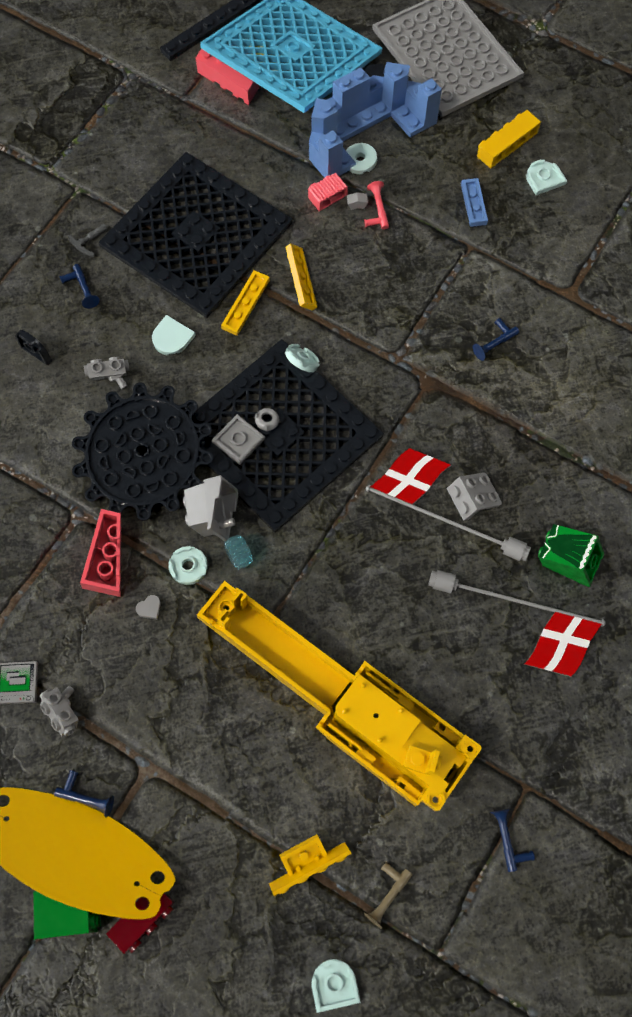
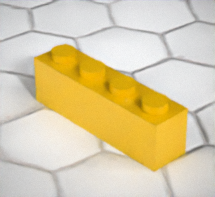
(508, 138)

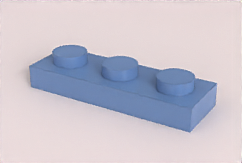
(474, 202)

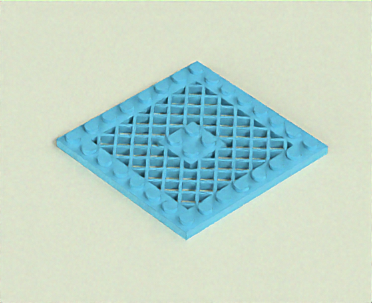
(285, 45)

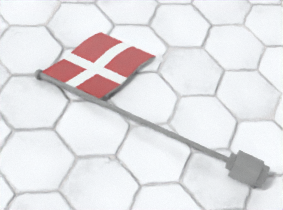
(413, 476)
(562, 639)

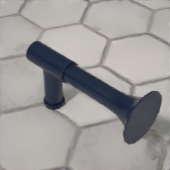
(90, 300)
(480, 351)
(67, 793)
(511, 859)

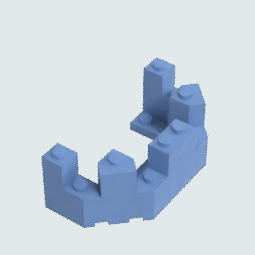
(363, 102)

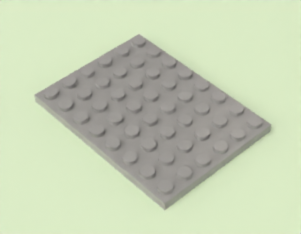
(452, 48)

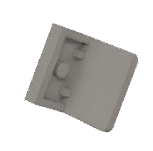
(473, 494)

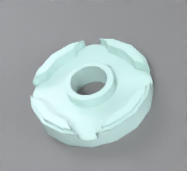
(365, 151)
(302, 358)
(192, 575)

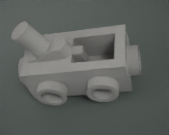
(112, 369)
(59, 710)

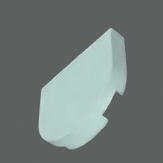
(544, 176)
(171, 336)
(334, 985)

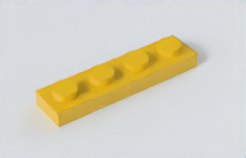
(301, 277)
(245, 303)

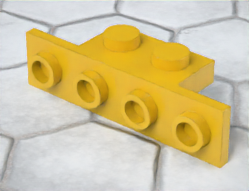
(304, 861)

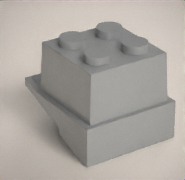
(211, 507)

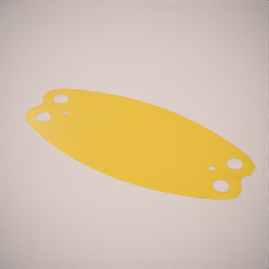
(78, 855)

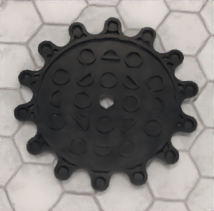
(136, 423)

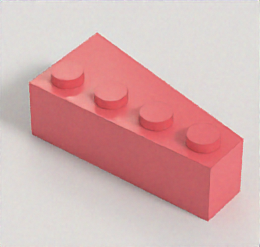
(226, 76)
(103, 562)

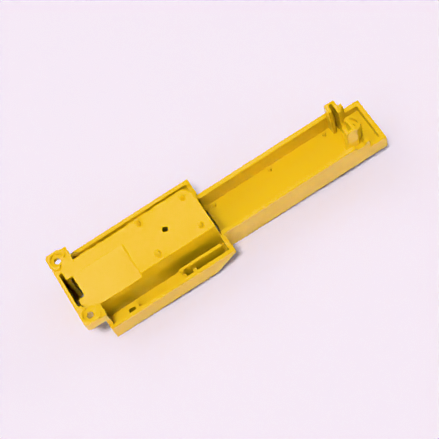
(352, 727)

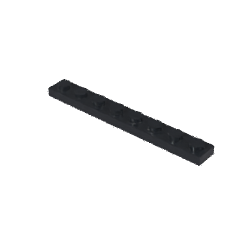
(206, 27)

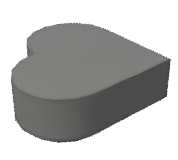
(149, 607)

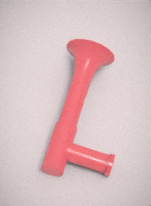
(376, 187)

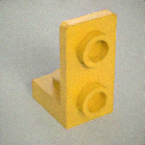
(422, 760)

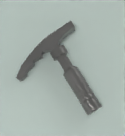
(78, 244)

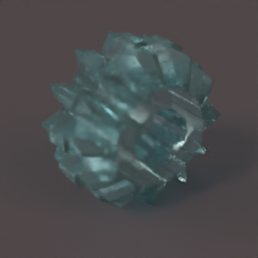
(238, 551)

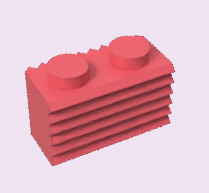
(327, 191)

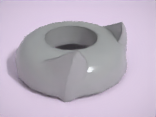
(267, 426)

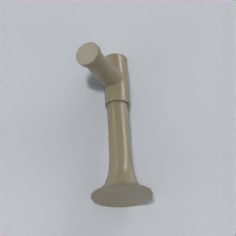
(401, 880)

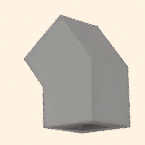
(357, 200)

